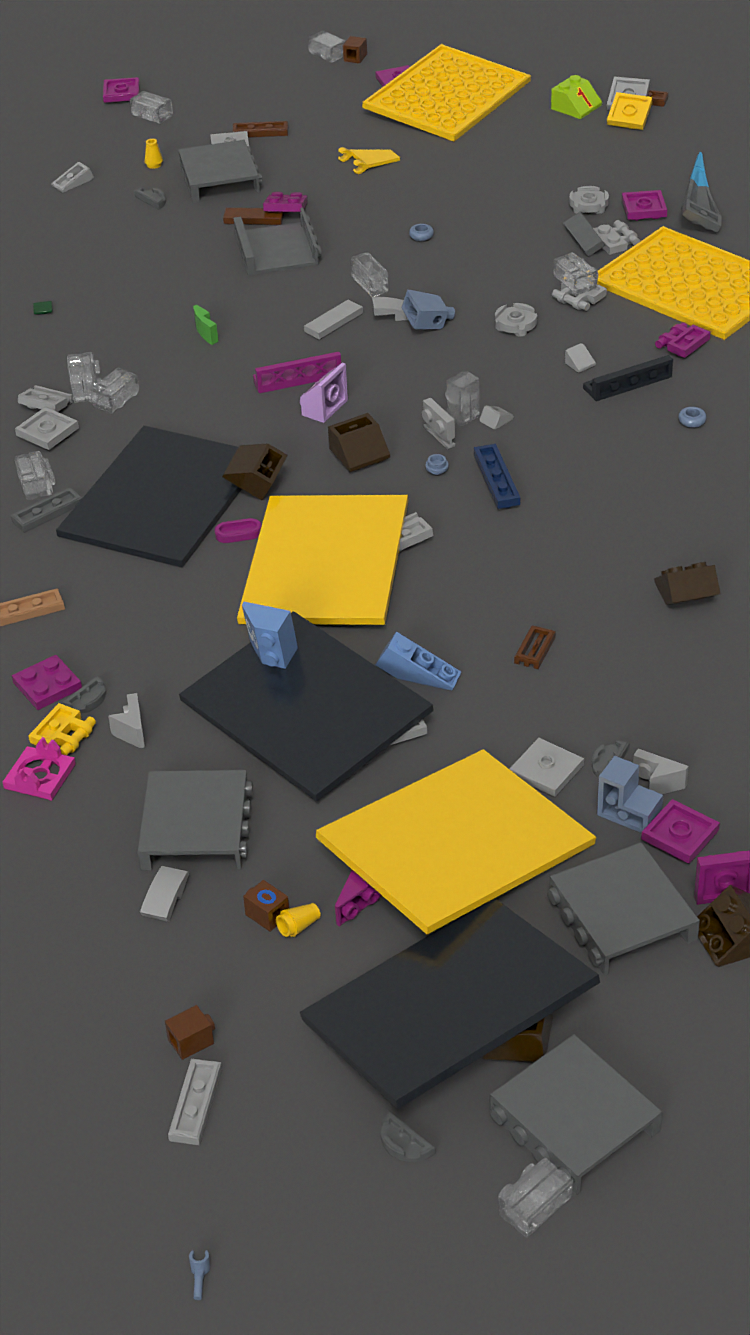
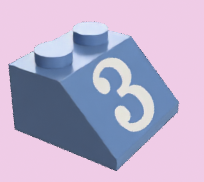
(270, 633)

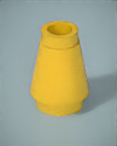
(152, 154)
(296, 919)

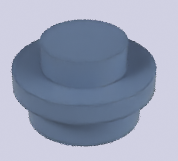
(437, 464)

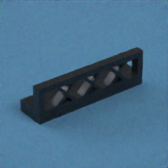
(630, 378)

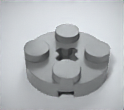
(589, 200)
(515, 319)

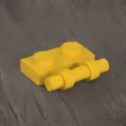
(58, 725)

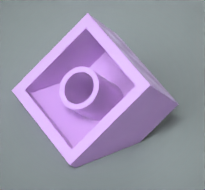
(326, 395)

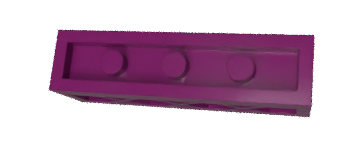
(294, 372)

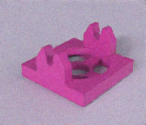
(24, 779)

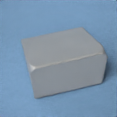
(579, 358)
(495, 416)

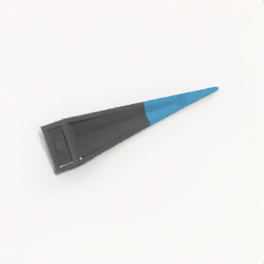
(698, 202)

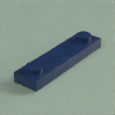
(497, 476)

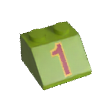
(575, 97)

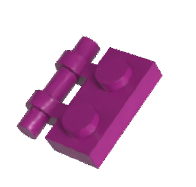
(683, 340)

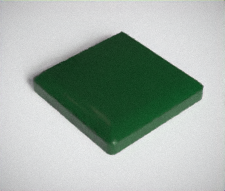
(42, 307)

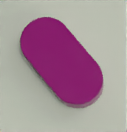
(238, 530)

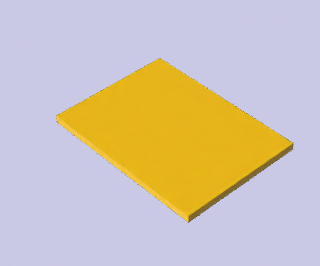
(446, 92)
(683, 281)
(328, 557)
(455, 840)

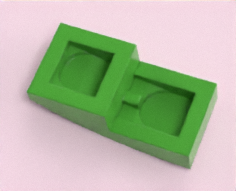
(204, 325)

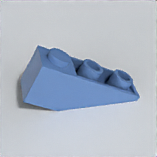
(415, 664)

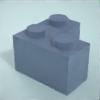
(623, 799)

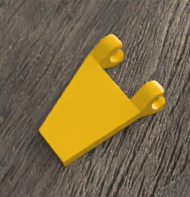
(368, 158)

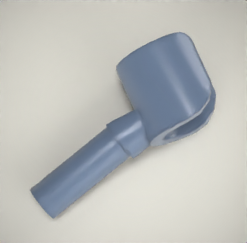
(199, 1269)

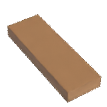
(30, 607)

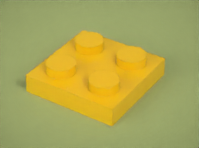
(629, 111)

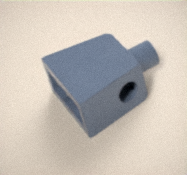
(426, 310)

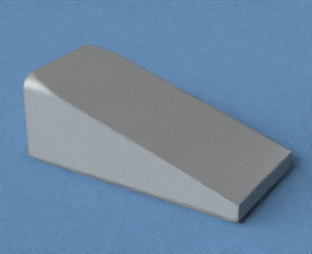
(73, 177)

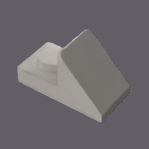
(128, 724)
(662, 773)

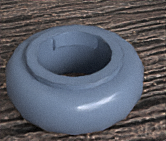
(421, 232)
(692, 417)

